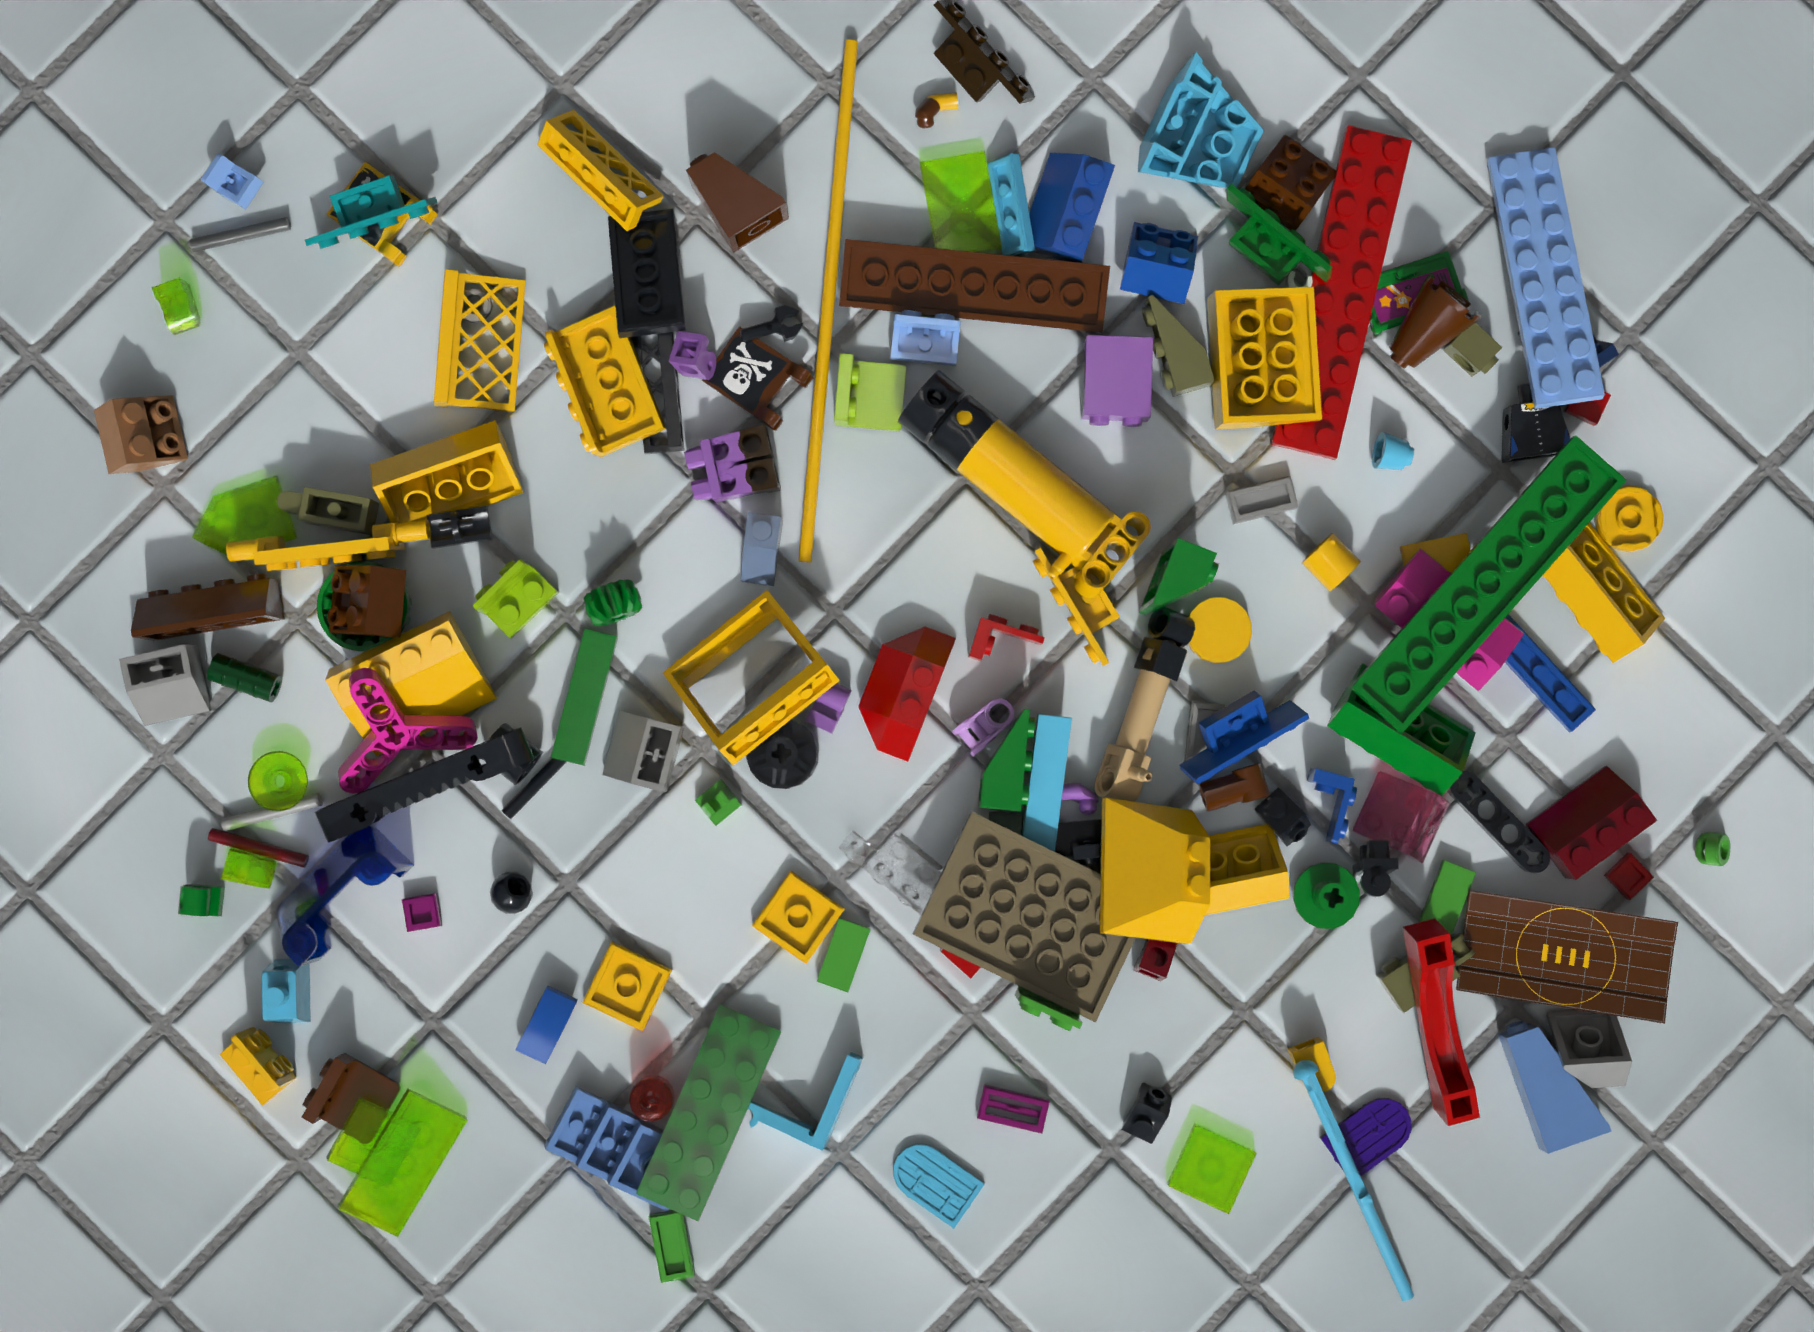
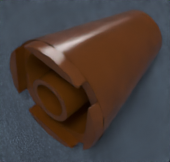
(1431, 323)

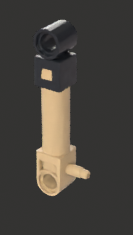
(1159, 661)

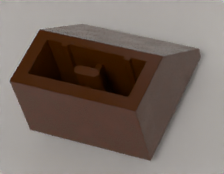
(367, 601)

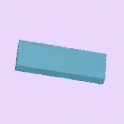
(1011, 205)

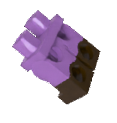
(724, 467)

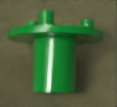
(1326, 895)

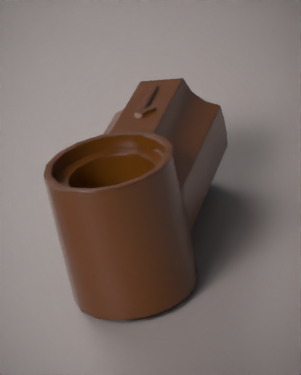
(1242, 785)

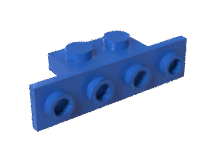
(1238, 732)

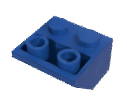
(1159, 262)

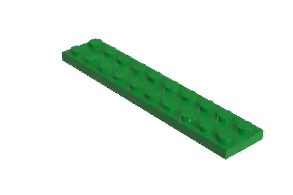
(1487, 584)

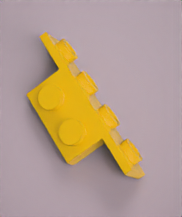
(1086, 613)

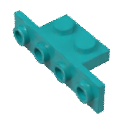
(368, 205)

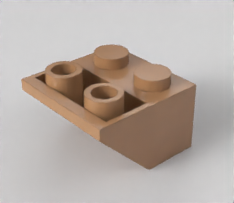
(140, 433)

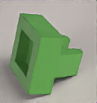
(718, 802)

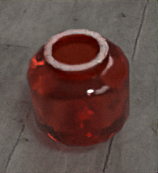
(641, 1103)

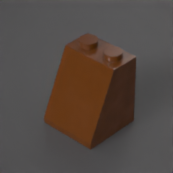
(735, 201)

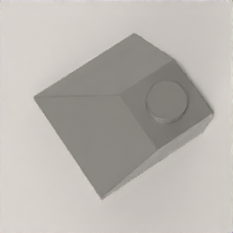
(1591, 1047)

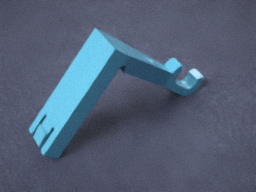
(803, 1131)

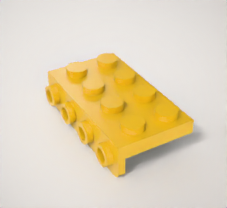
(604, 383)

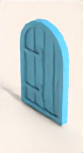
(935, 1182)

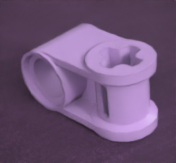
(983, 726)

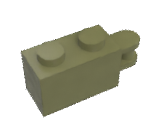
(331, 509)
(1397, 978)

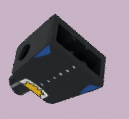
(1531, 431)

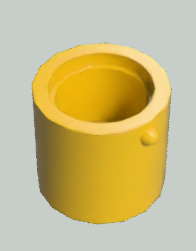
(1331, 562)

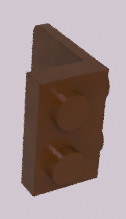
(342, 1085)

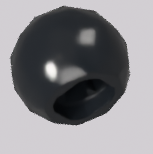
(511, 892)

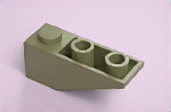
(1182, 355)

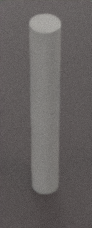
(263, 814)

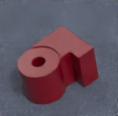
(1155, 959)

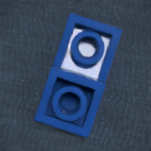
(546, 1024)

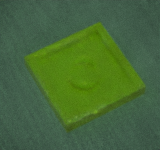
(358, 1135)
(1211, 1168)

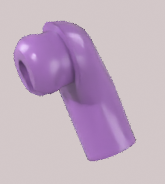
(1081, 795)

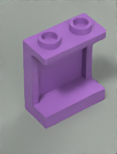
(1117, 380)

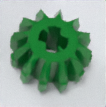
(612, 602)

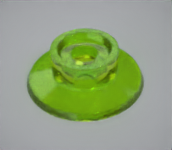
(263, 781)

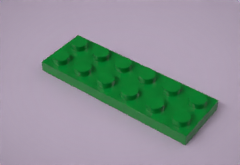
(708, 1113)

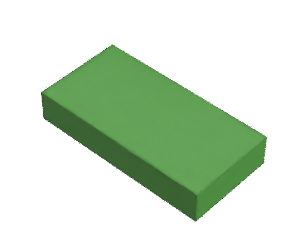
(1448, 895)
(843, 955)
(671, 1245)

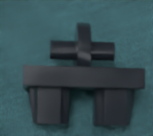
(459, 527)
(1375, 866)

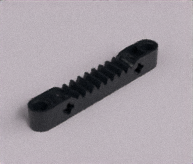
(500, 756)

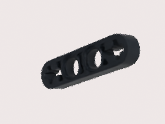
(1494, 825)

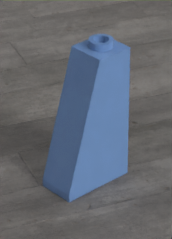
(1551, 1097)

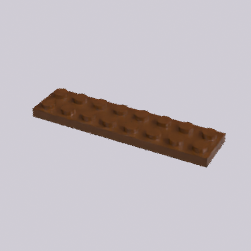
(974, 285)

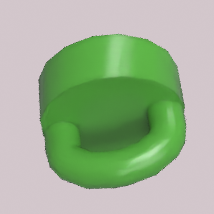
(1716, 848)

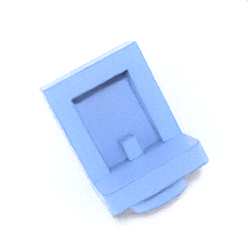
(231, 181)

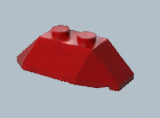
(903, 689)

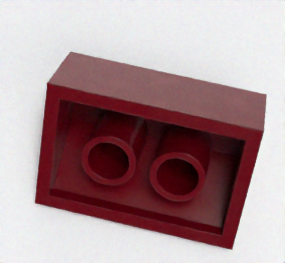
(1591, 823)

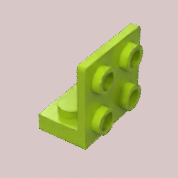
(869, 394)
(515, 597)

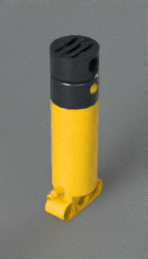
(1024, 483)

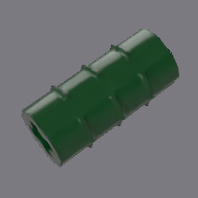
(244, 677)

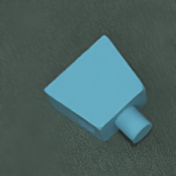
(286, 992)

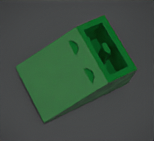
(1004, 774)

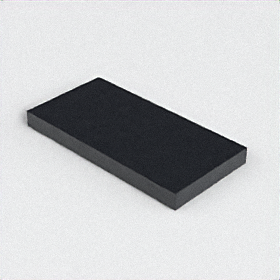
(647, 275)

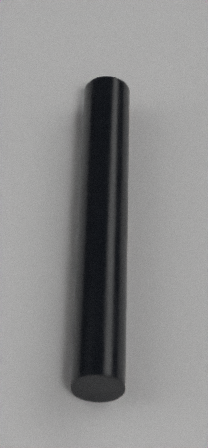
(532, 787)

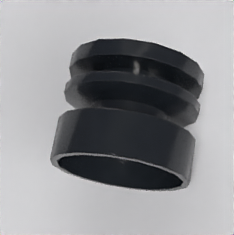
(798, 766)

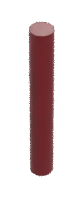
(258, 847)

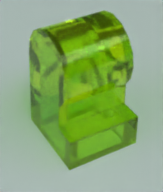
(177, 305)
(249, 869)

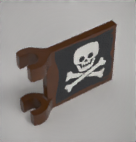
(753, 375)

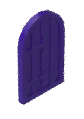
(1373, 1133)

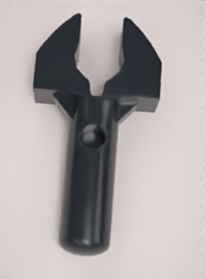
(774, 326)

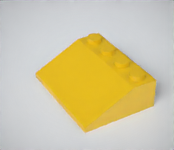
(1264, 357)
(425, 672)

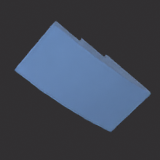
(605, 1141)

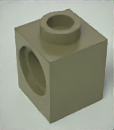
(1474, 350)

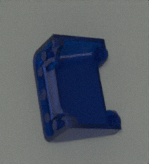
(360, 855)

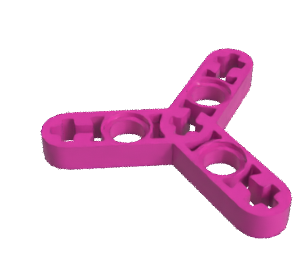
(391, 744)

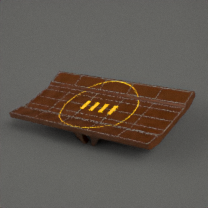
(1568, 956)

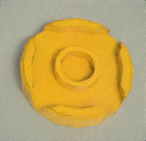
(1630, 519)
(1220, 630)

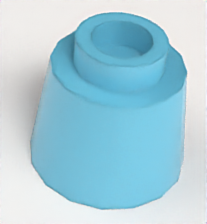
(1391, 452)

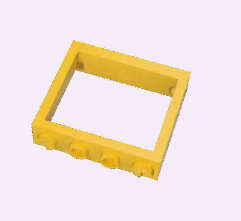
(773, 711)

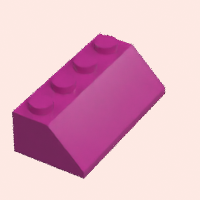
(1411, 590)

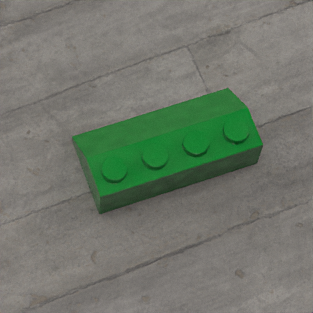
(1178, 574)
(1428, 751)

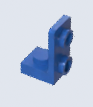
(1327, 783)

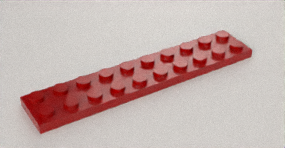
(1356, 243)

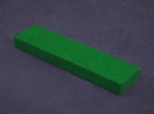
(584, 697)

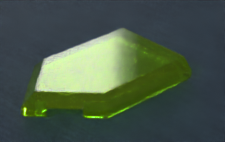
(245, 515)

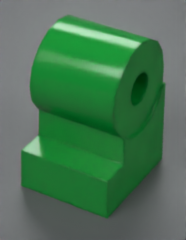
(201, 900)

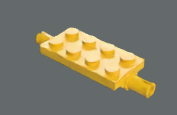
(275, 555)

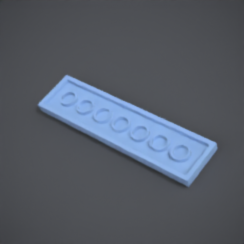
(1545, 278)

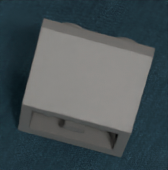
(166, 683)
(643, 751)

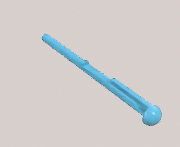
(1306, 1071)

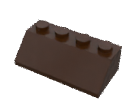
(207, 609)

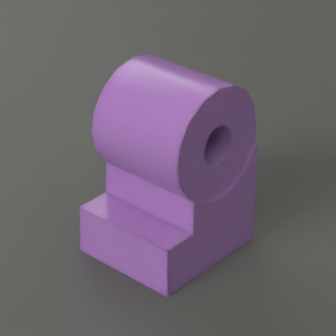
(691, 356)
(829, 708)

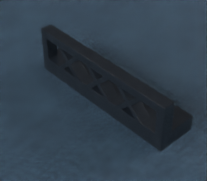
(670, 392)

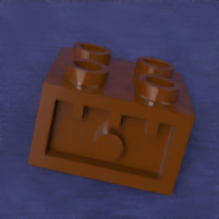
(1290, 182)

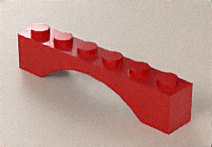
(1431, 976)

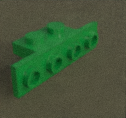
(1270, 244)

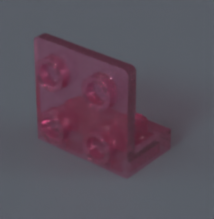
(1402, 815)

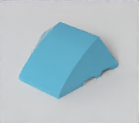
(1199, 131)

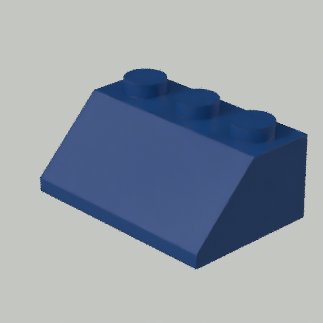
(1068, 204)

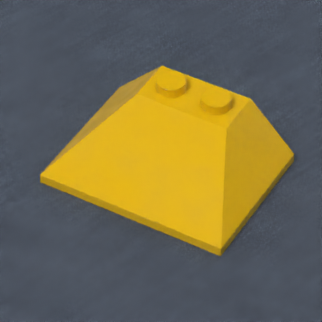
(1153, 871)

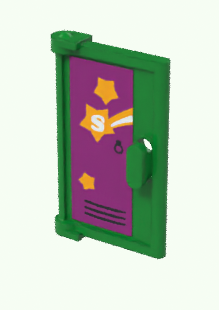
(1397, 295)

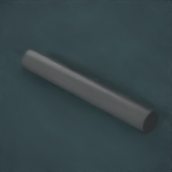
(240, 234)

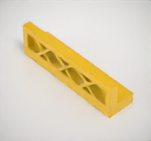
(592, 169)

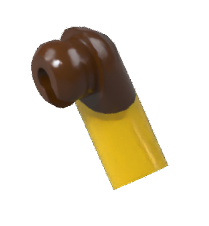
(932, 105)

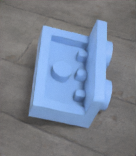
(925, 338)

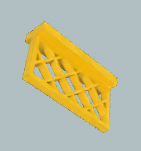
(450, 347)

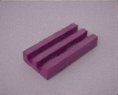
(985, 1101)

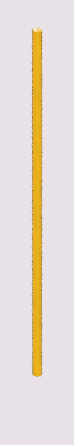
(828, 301)

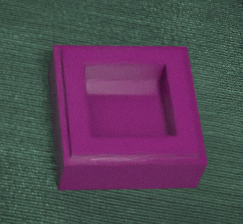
(422, 912)

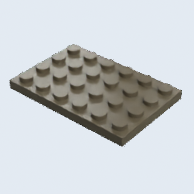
(1025, 917)

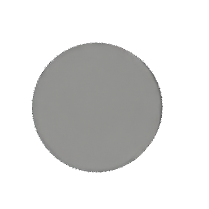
(473, 296)

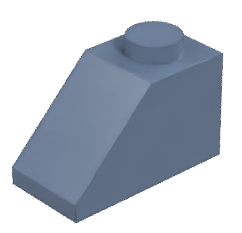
(761, 548)

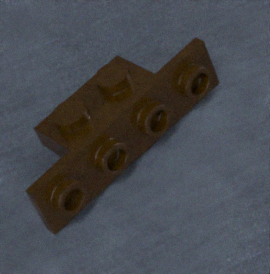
(974, 60)

